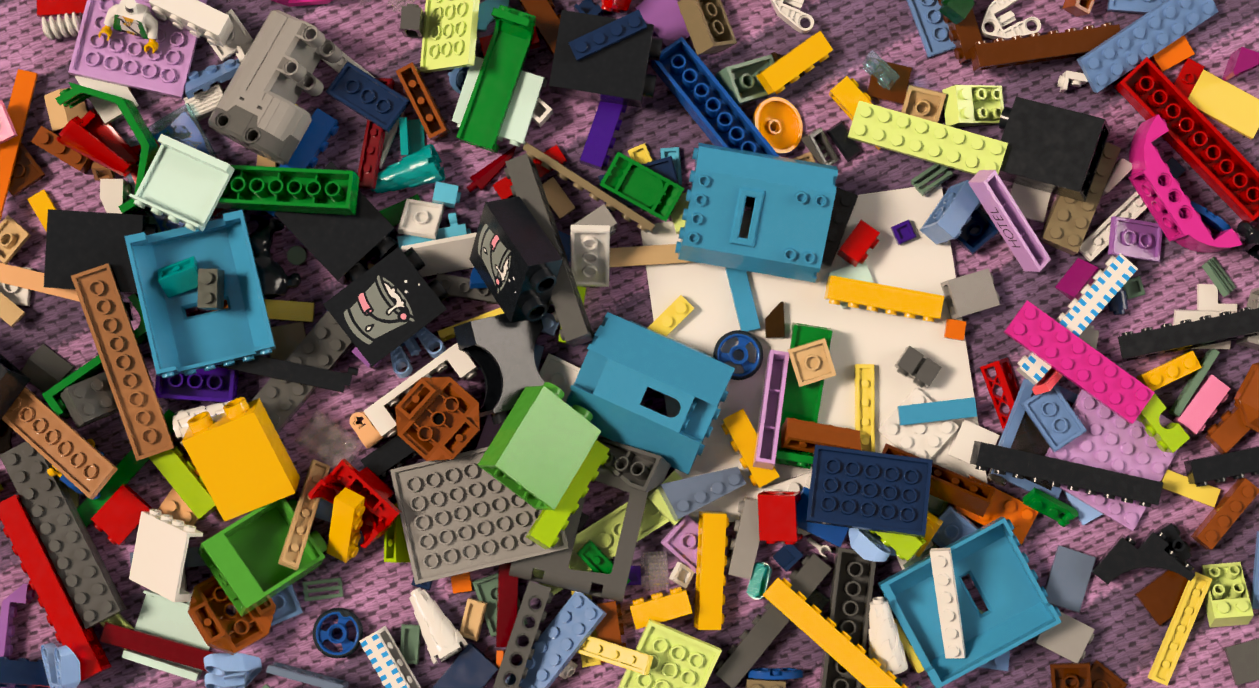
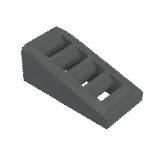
(821, 139)

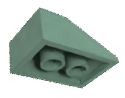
(741, 80)

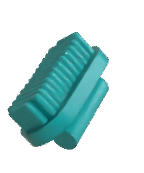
(759, 580)

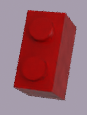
(858, 243)

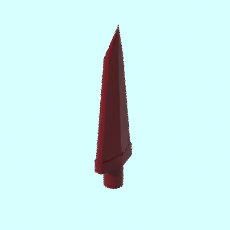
(485, 175)

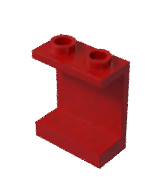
(120, 514)
(778, 516)

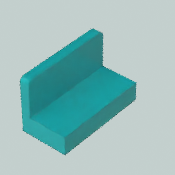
(411, 136)
(179, 277)

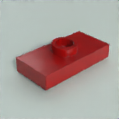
(1188, 76)

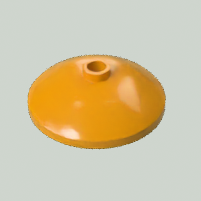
(783, 120)

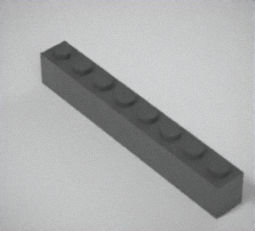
(769, 624)

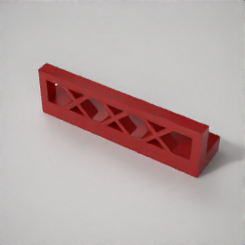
(1008, 383)

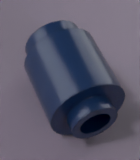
(1118, 303)

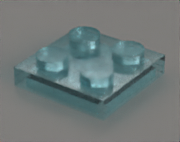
(881, 70)

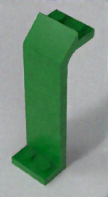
(497, 78)
(88, 370)
(801, 401)

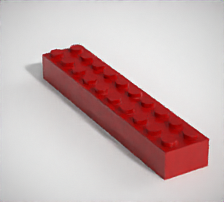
(1194, 138)
(50, 589)

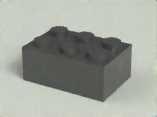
(89, 400)

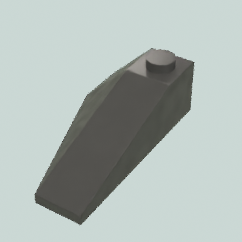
(635, 466)

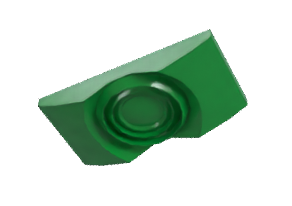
(642, 186)

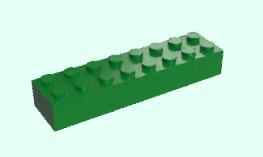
(291, 190)

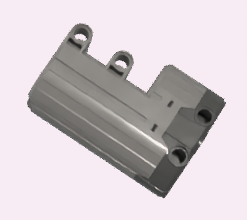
(262, 95)

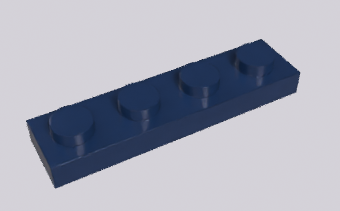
(607, 35)

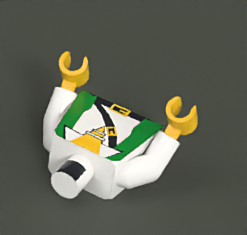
(134, 20)

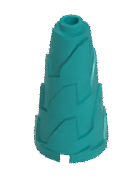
(412, 171)

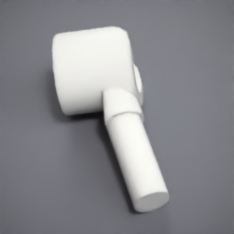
(822, 549)

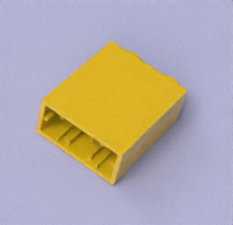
(240, 458)

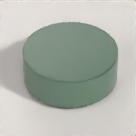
(296, 255)

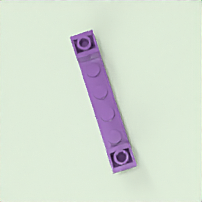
(8, 611)

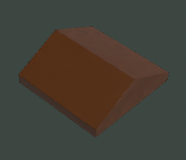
(1071, 675)

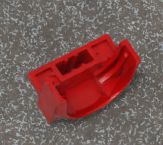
(379, 510)

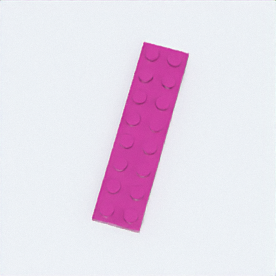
(1079, 362)

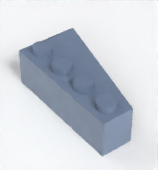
(697, 491)

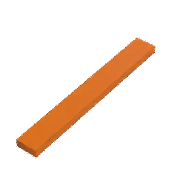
(18, 112)

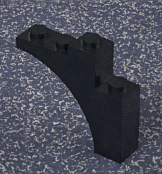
(1151, 552)

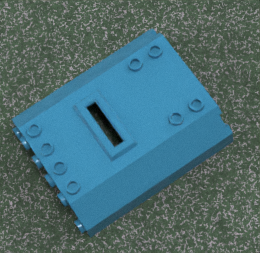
(787, 217)
(207, 339)
(1005, 584)

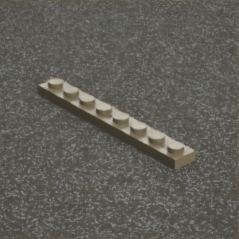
(595, 193)

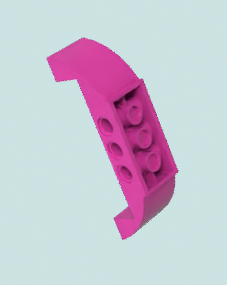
(1166, 199)

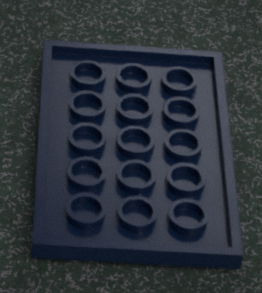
(869, 491)

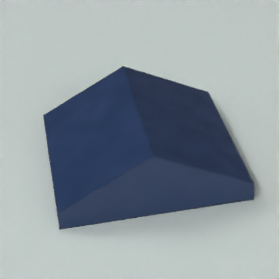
(977, 231)

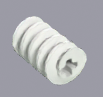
(60, 27)

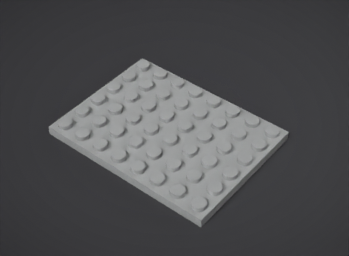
(462, 518)

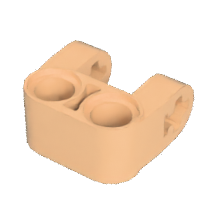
(367, 434)

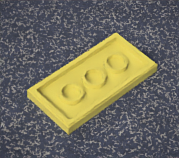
(1226, 104)

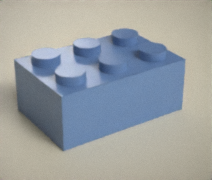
(951, 213)

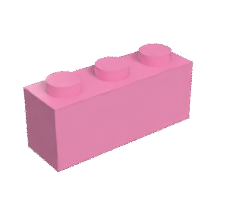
(1203, 404)

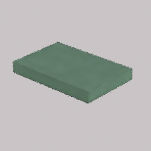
(486, 591)

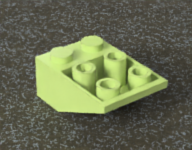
(973, 105)
(1227, 595)

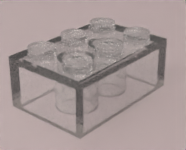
(329, 440)

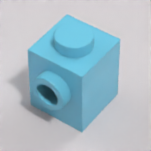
(446, 194)

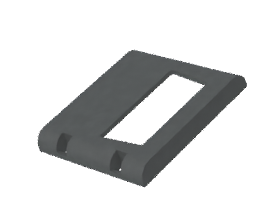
(556, 564)

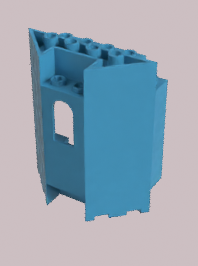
(615, 378)

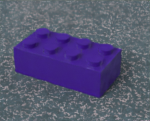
(207, 386)

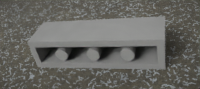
(746, 540)

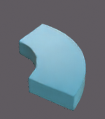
(485, 11)

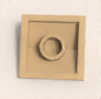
(923, 103)
(61, 115)
(11, 238)

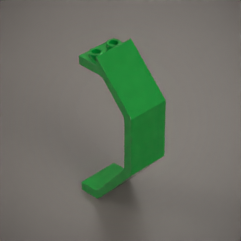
(149, 146)

